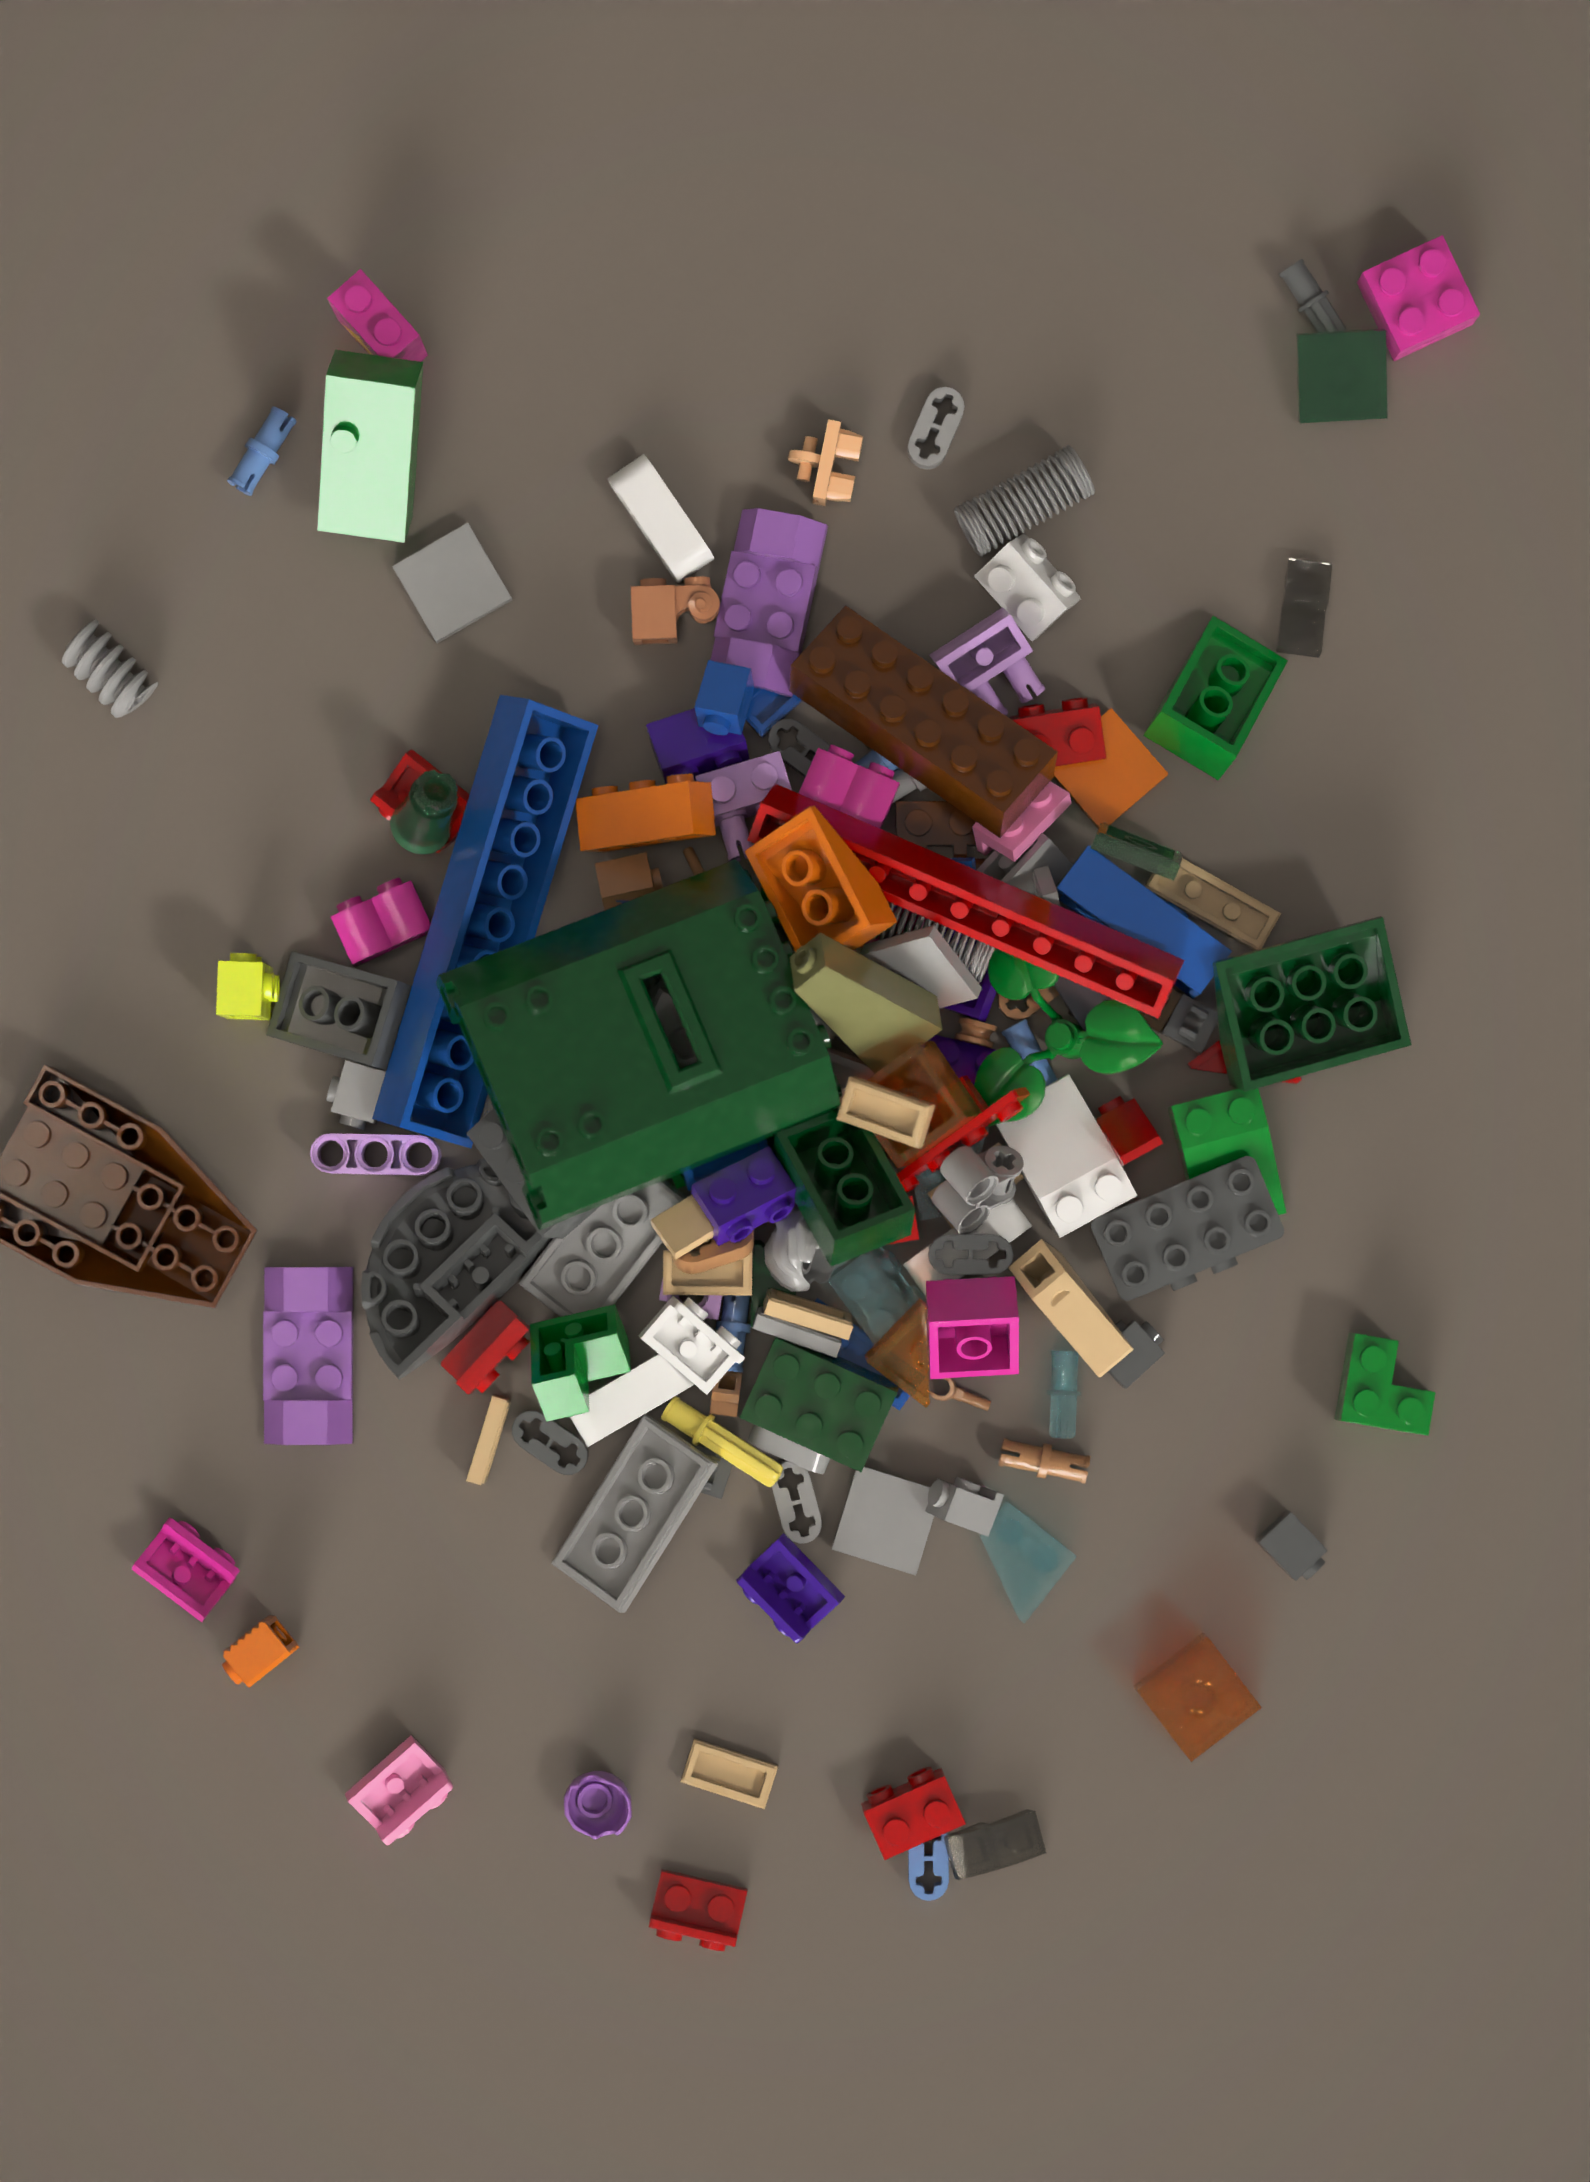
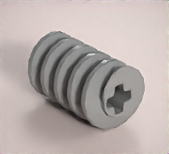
(106, 671)

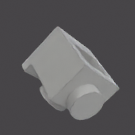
(964, 1504)

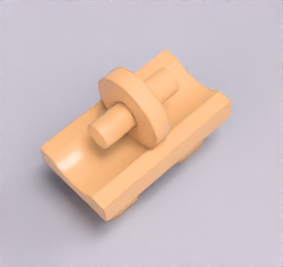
(836, 443)

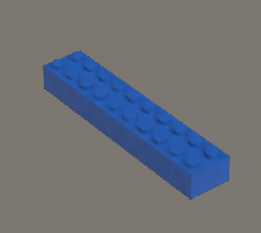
(485, 905)

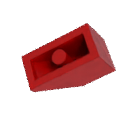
(1127, 1129)

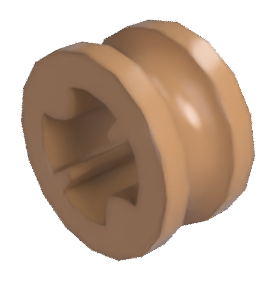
(975, 1032)

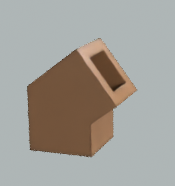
(726, 1395)

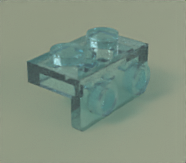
(875, 1291)

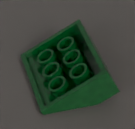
(1309, 1005)

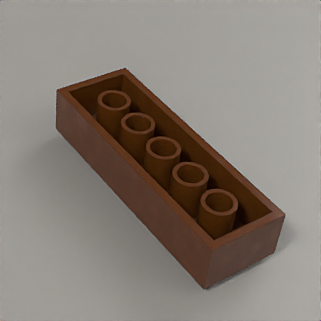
(922, 721)

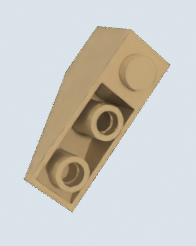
(1070, 1307)

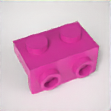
(187, 1568)

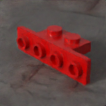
(968, 1134)

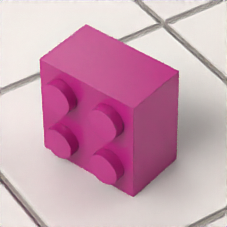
(1418, 297)
(972, 1327)

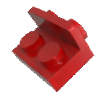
(697, 1910)

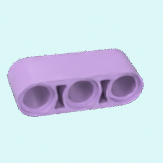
(354, 1154)

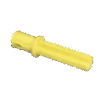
(722, 1442)

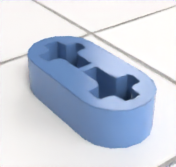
(940, 1865)

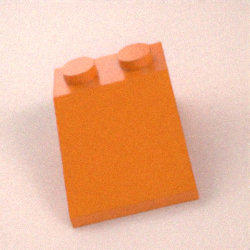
(819, 883)

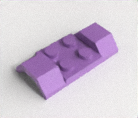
(769, 595)
(308, 1355)

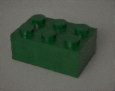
(844, 1186)
(820, 1402)

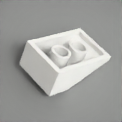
(1067, 1159)

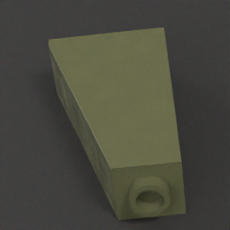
(863, 1001)

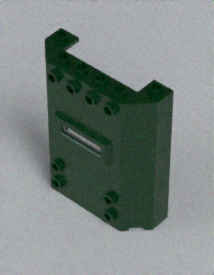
(587, 1065)

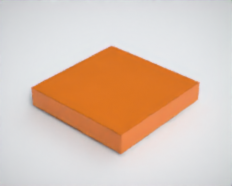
(1114, 784)

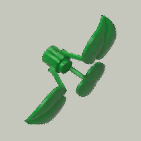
(1113, 1039)

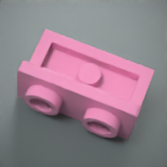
(1029, 825)
(400, 1790)

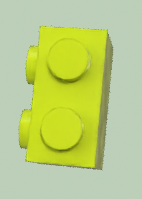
(246, 988)

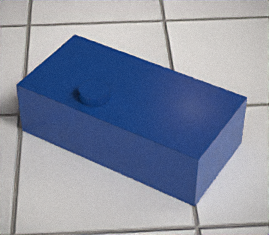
(1120, 902)

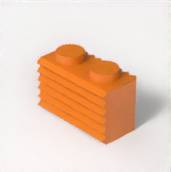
(258, 1651)

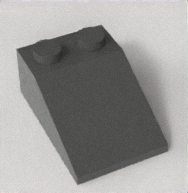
(339, 1010)

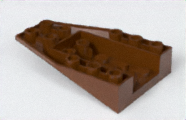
(114, 1199)

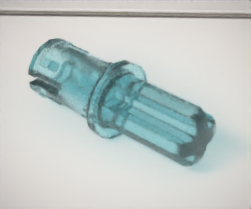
(1063, 1394)

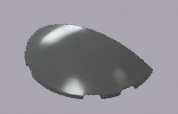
(443, 1262)

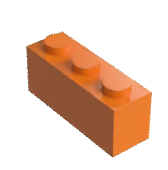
(645, 814)

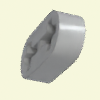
(926, 424)
(788, 1450)
(808, 1502)

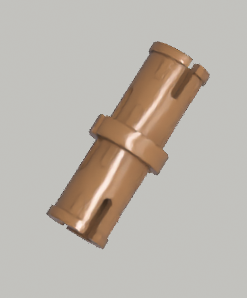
(1044, 1460)

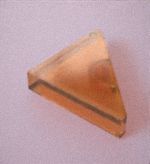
(904, 1354)

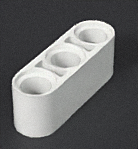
(660, 518)
(1004, 1220)
(629, 1398)

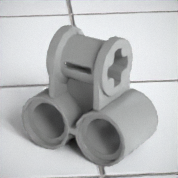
(976, 1185)

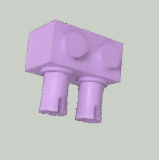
(984, 652)
(738, 794)

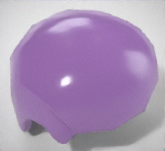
(598, 1804)

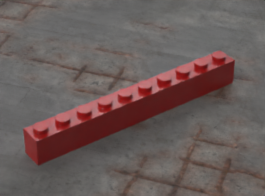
(992, 909)

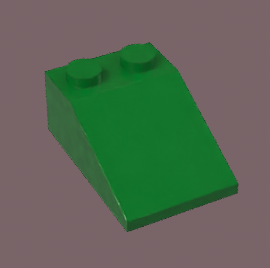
(1216, 698)
(1223, 1130)

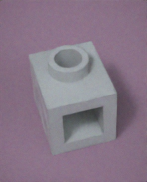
(355, 1094)

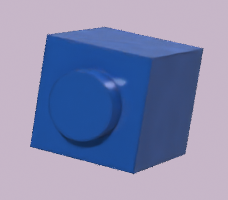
(724, 698)

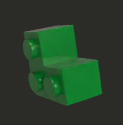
(571, 1353)
(1368, 1391)

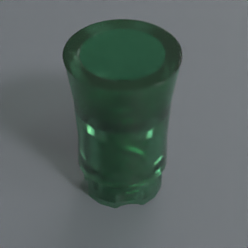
(425, 815)

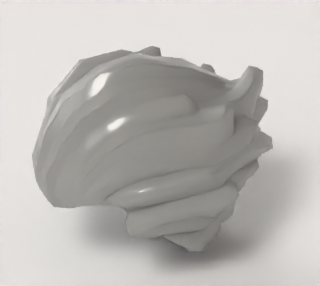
(795, 1255)

